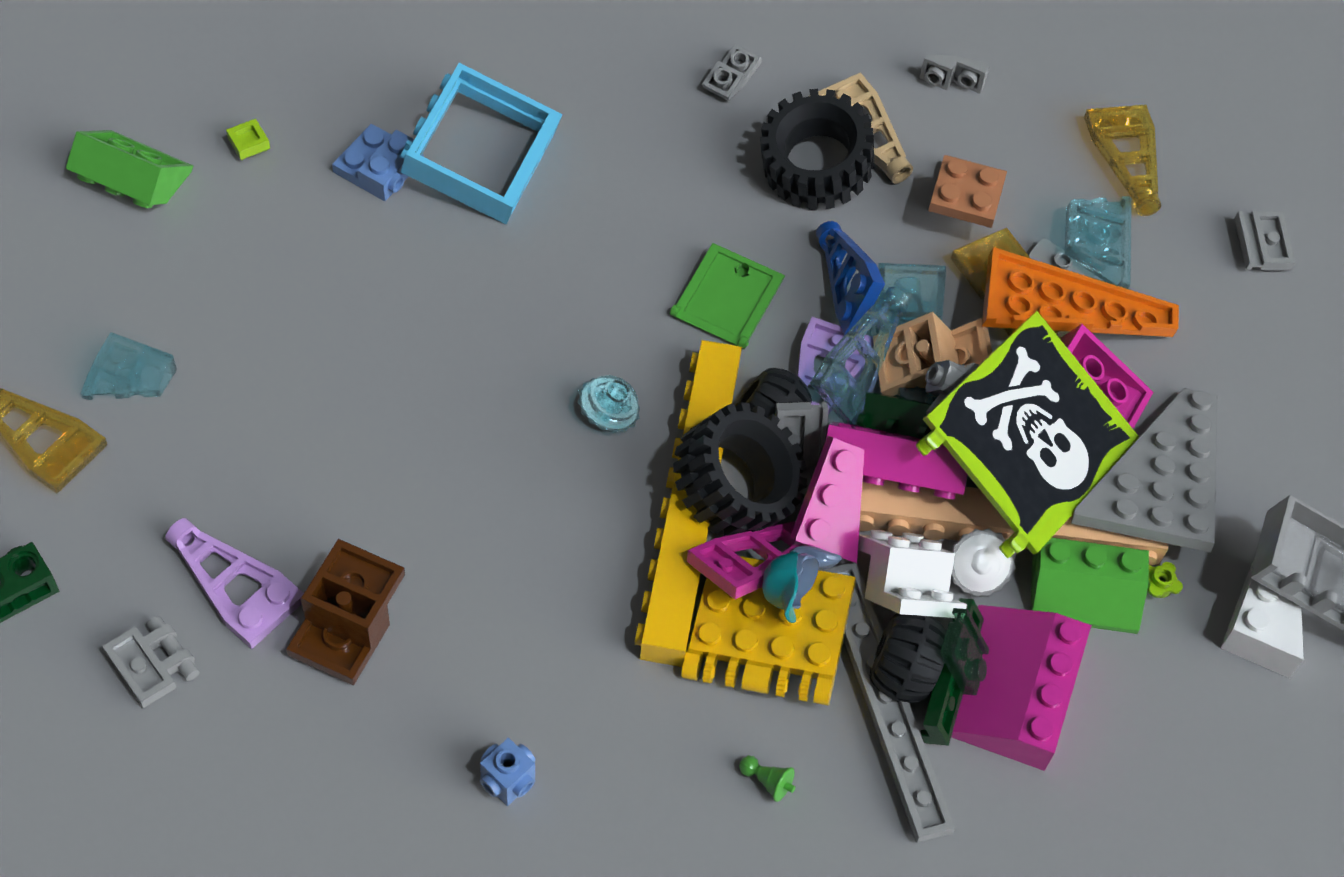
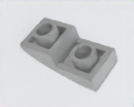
(947, 69)
(732, 73)

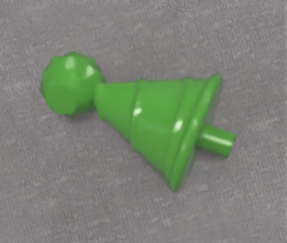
(775, 779)

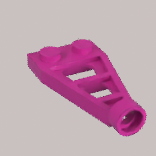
(728, 570)

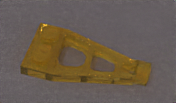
(1128, 122)
(65, 456)

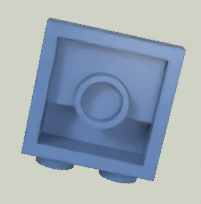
(374, 162)

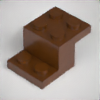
(345, 611)

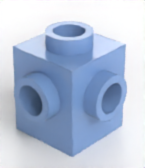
(505, 781)

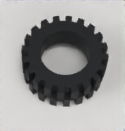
(817, 117)
(766, 454)

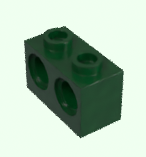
(19, 591)

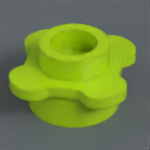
(1163, 589)

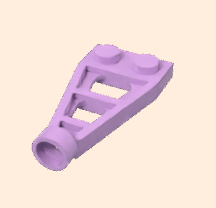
(819, 341)
(260, 612)

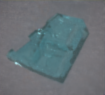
(128, 370)

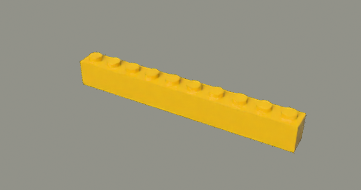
(676, 581)

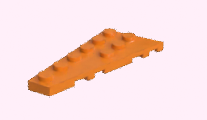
(1067, 299)

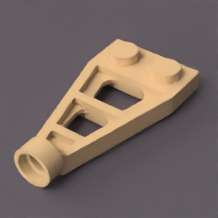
(888, 156)

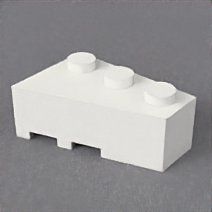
(1266, 629)

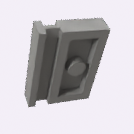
(1265, 240)
(807, 426)

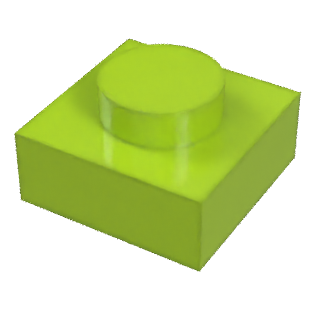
(248, 139)

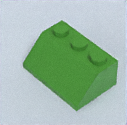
(126, 167)
(1091, 583)

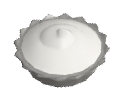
(980, 564)

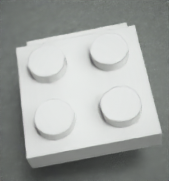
(909, 574)

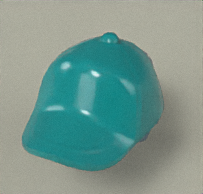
(793, 575)

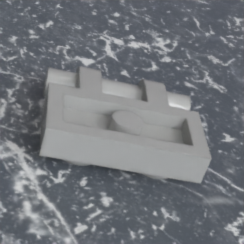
(140, 666)

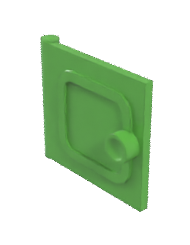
(728, 295)

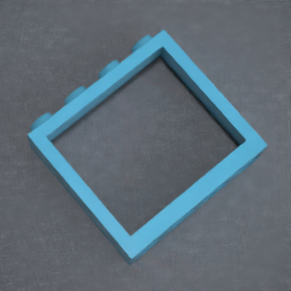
(500, 99)

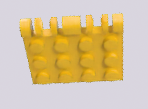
(762, 639)

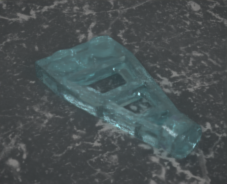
(832, 378)

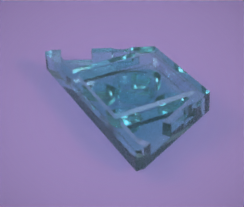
(1101, 238)

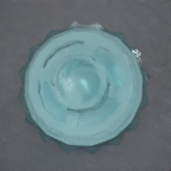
(609, 403)

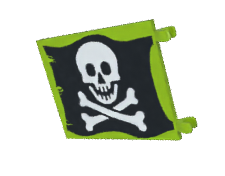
(1030, 433)

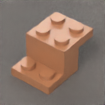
(967, 191)

